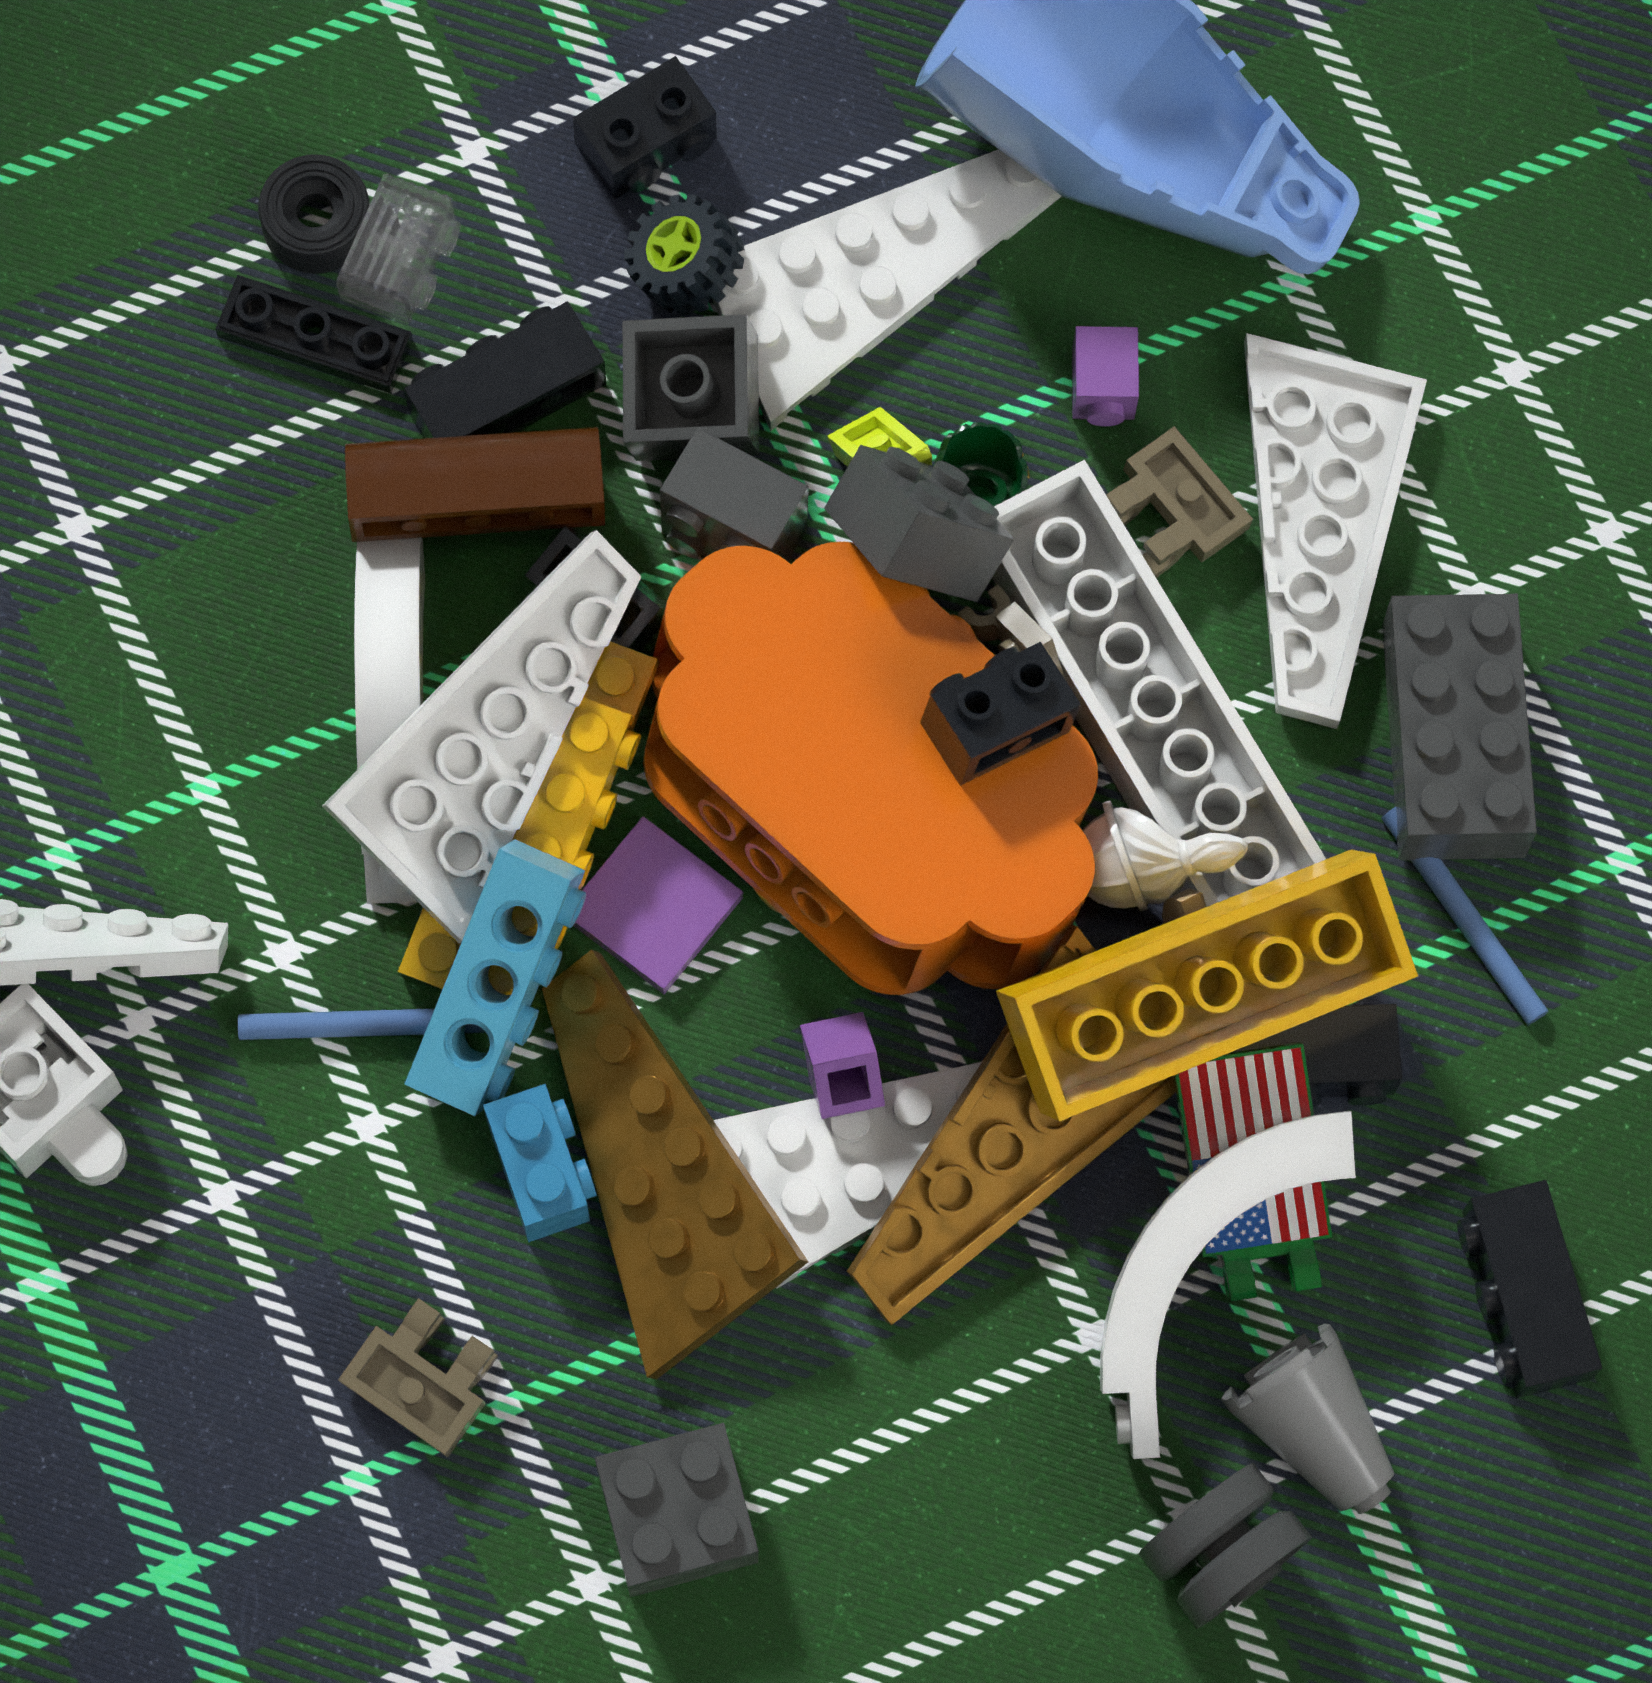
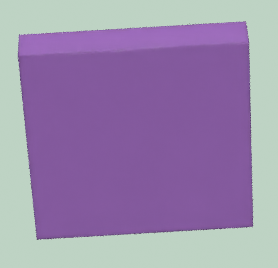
(655, 905)

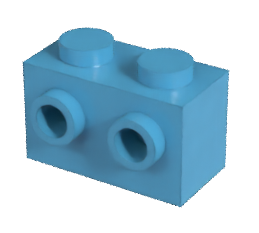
(537, 1162)

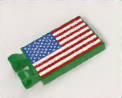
(1224, 1105)

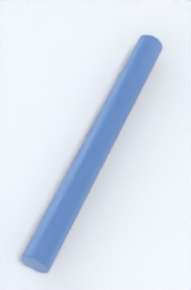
(1476, 932)
(337, 1024)

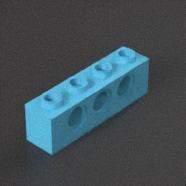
(445, 1061)

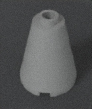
(1316, 1420)

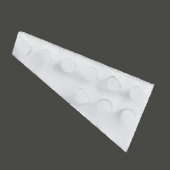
(1327, 483)
(480, 745)

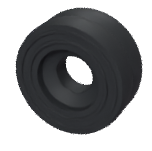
(301, 182)

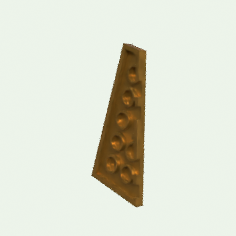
(986, 1170)
(674, 1196)

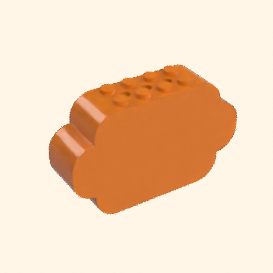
(807, 771)

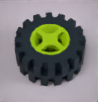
(688, 231)

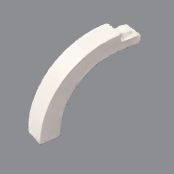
(387, 662)
(1190, 1217)

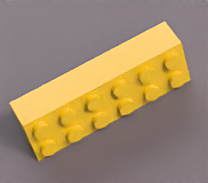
(1207, 984)

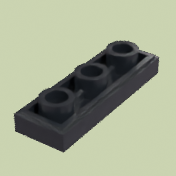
(346, 347)

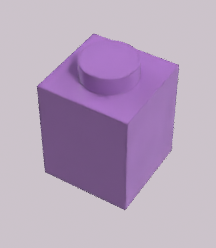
(1105, 374)
(842, 1065)

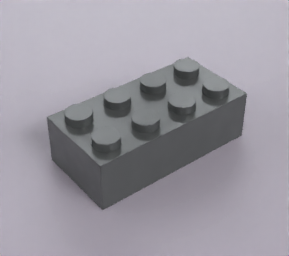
(1458, 727)

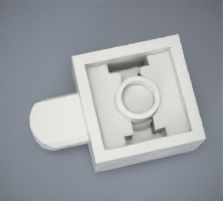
(54, 1094)

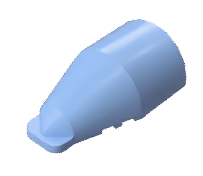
(1141, 121)

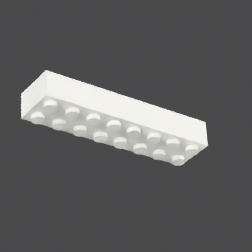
(1145, 684)

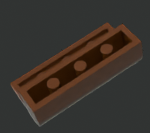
(474, 484)

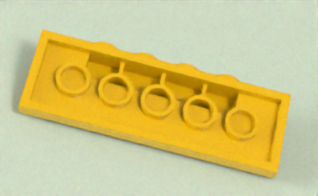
(568, 803)

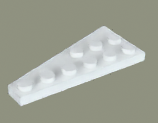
(866, 269)
(96, 942)
(842, 1171)

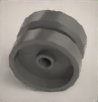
(1231, 1553)

